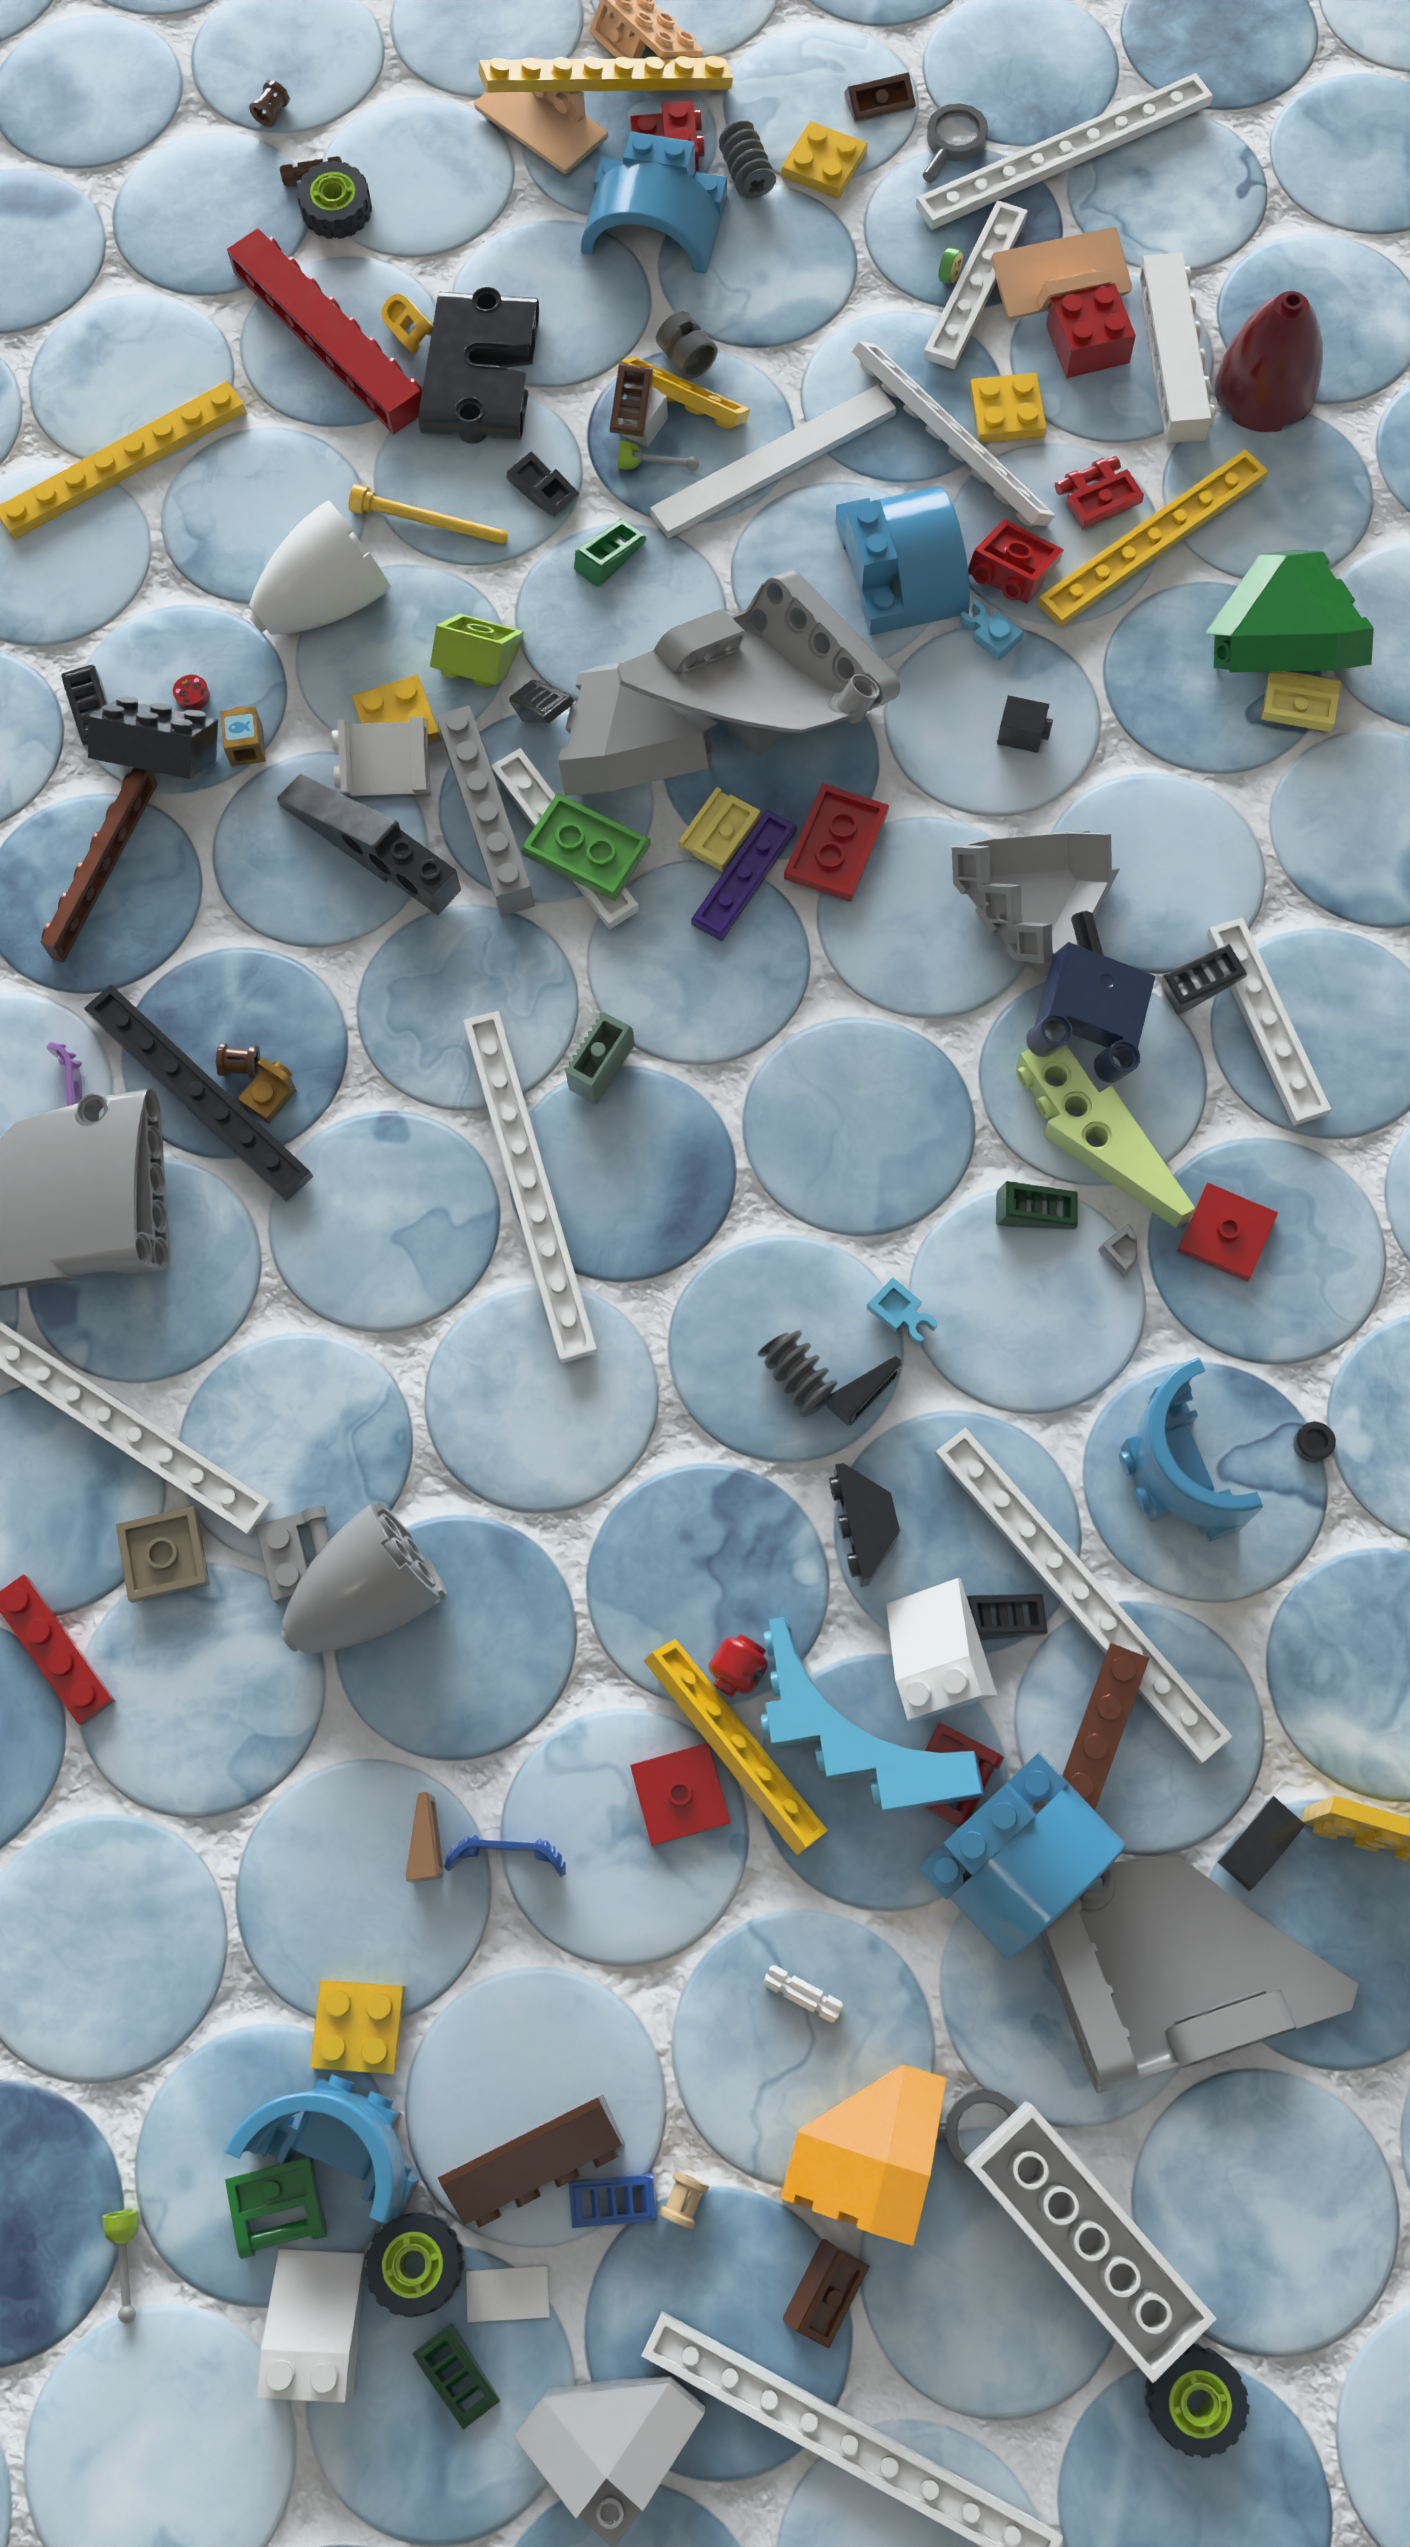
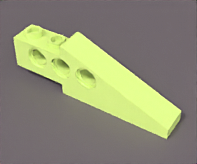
(1126, 1153)

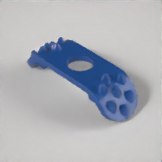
(471, 1846)

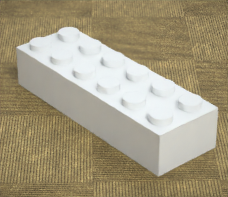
(1090, 2241)

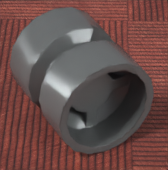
(686, 344)

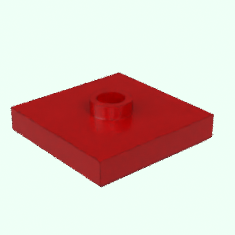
(1227, 1232)
(680, 1794)

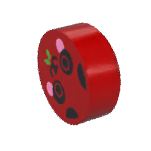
(191, 692)

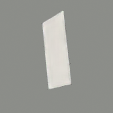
(507, 2294)

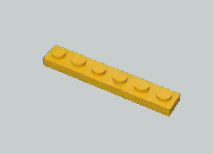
(736, 1746)

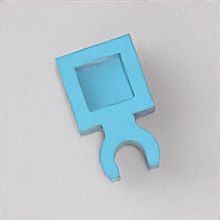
(993, 632)
(898, 1308)

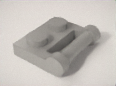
(284, 1549)

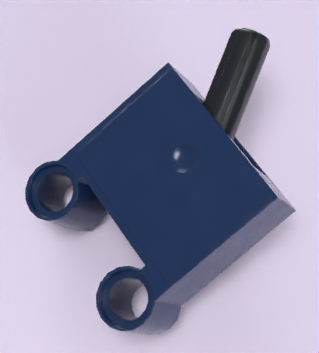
(1093, 1001)

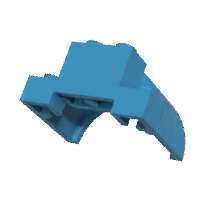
(658, 190)
(919, 542)
(1170, 1467)
(1023, 1862)
(338, 2130)

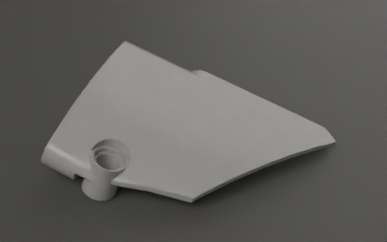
(770, 667)
(84, 1192)
(1179, 1973)

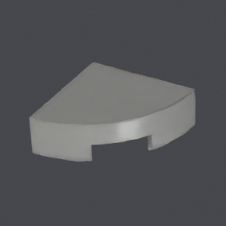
(1121, 1250)

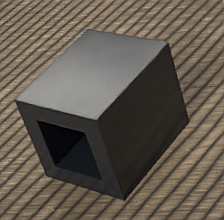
(1024, 724)

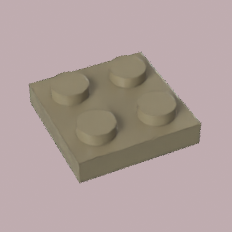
(162, 1554)

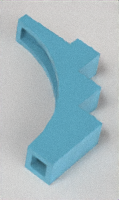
(904, 1776)

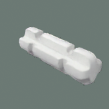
(803, 1993)

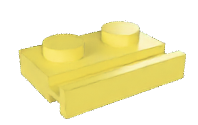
(1301, 700)
(719, 829)

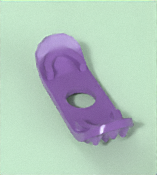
(73, 1073)

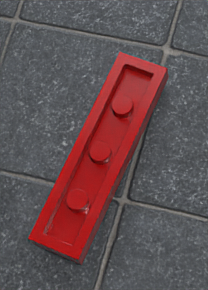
(53, 1650)

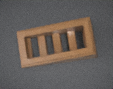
(425, 1849)

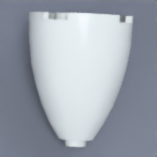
(316, 576)

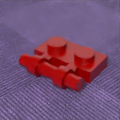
(1102, 499)

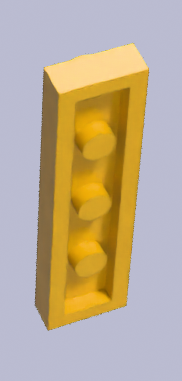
(696, 398)

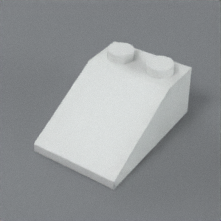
(937, 1652)
(312, 2326)

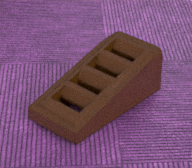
(637, 376)

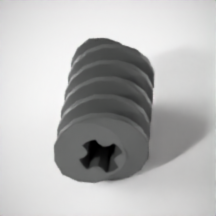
(746, 160)
(798, 1372)

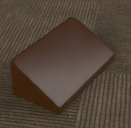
(880, 97)
(825, 2293)

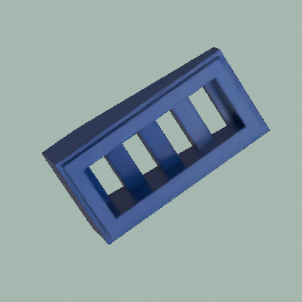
(648, 2193)

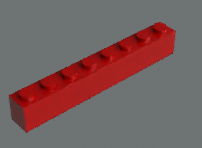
(326, 330)

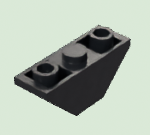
(867, 1521)

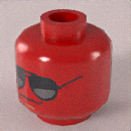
(738, 1665)

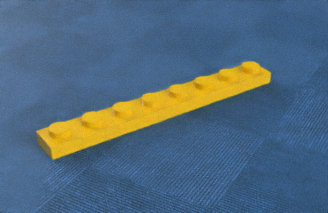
(604, 74)
(120, 460)
(1152, 538)

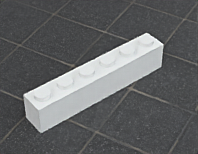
(1175, 348)

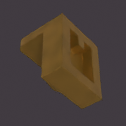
(268, 1090)

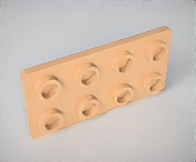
(630, 25)
(546, 123)
(1058, 267)

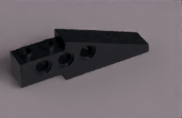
(373, 842)

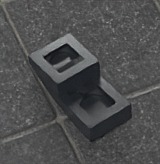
(540, 485)
(1261, 1843)

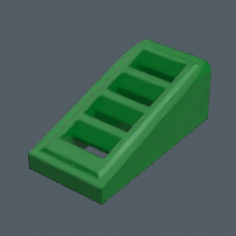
(598, 568)

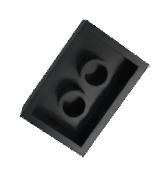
(152, 737)

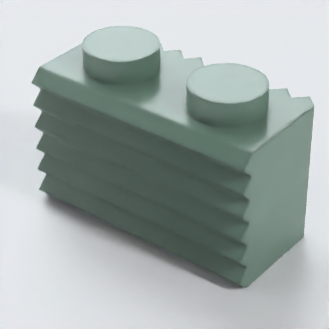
(599, 1057)

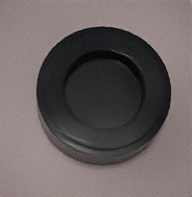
(1314, 1442)

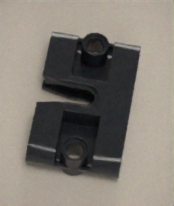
(467, 362)

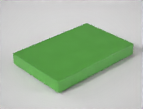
(586, 846)

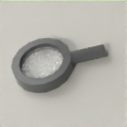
(954, 134)
(972, 2121)

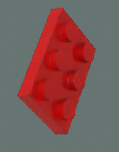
(836, 842)

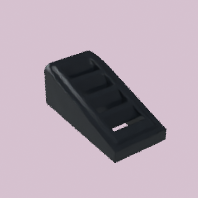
(80, 684)
(539, 702)
(1183, 974)
(858, 1395)
(1000, 1603)

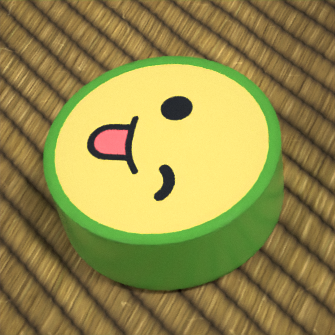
(950, 266)

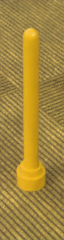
(363, 500)

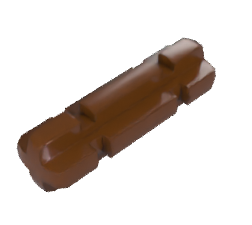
(292, 174)

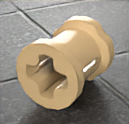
(683, 2199)

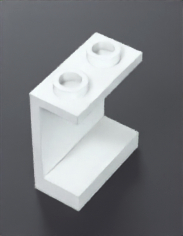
(382, 758)

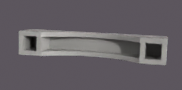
(485, 810)

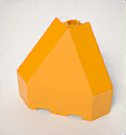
(871, 2155)

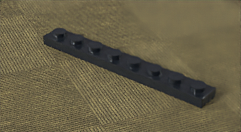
(198, 1093)

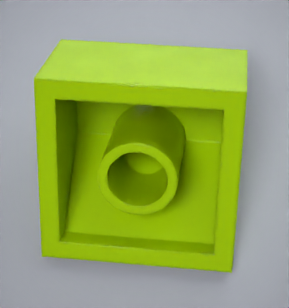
(475, 649)

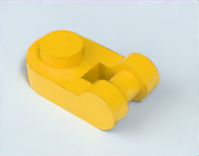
(399, 315)

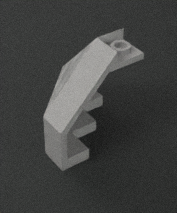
(628, 737)
(1034, 886)
(610, 2445)

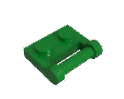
(271, 2192)

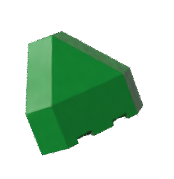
(1291, 618)

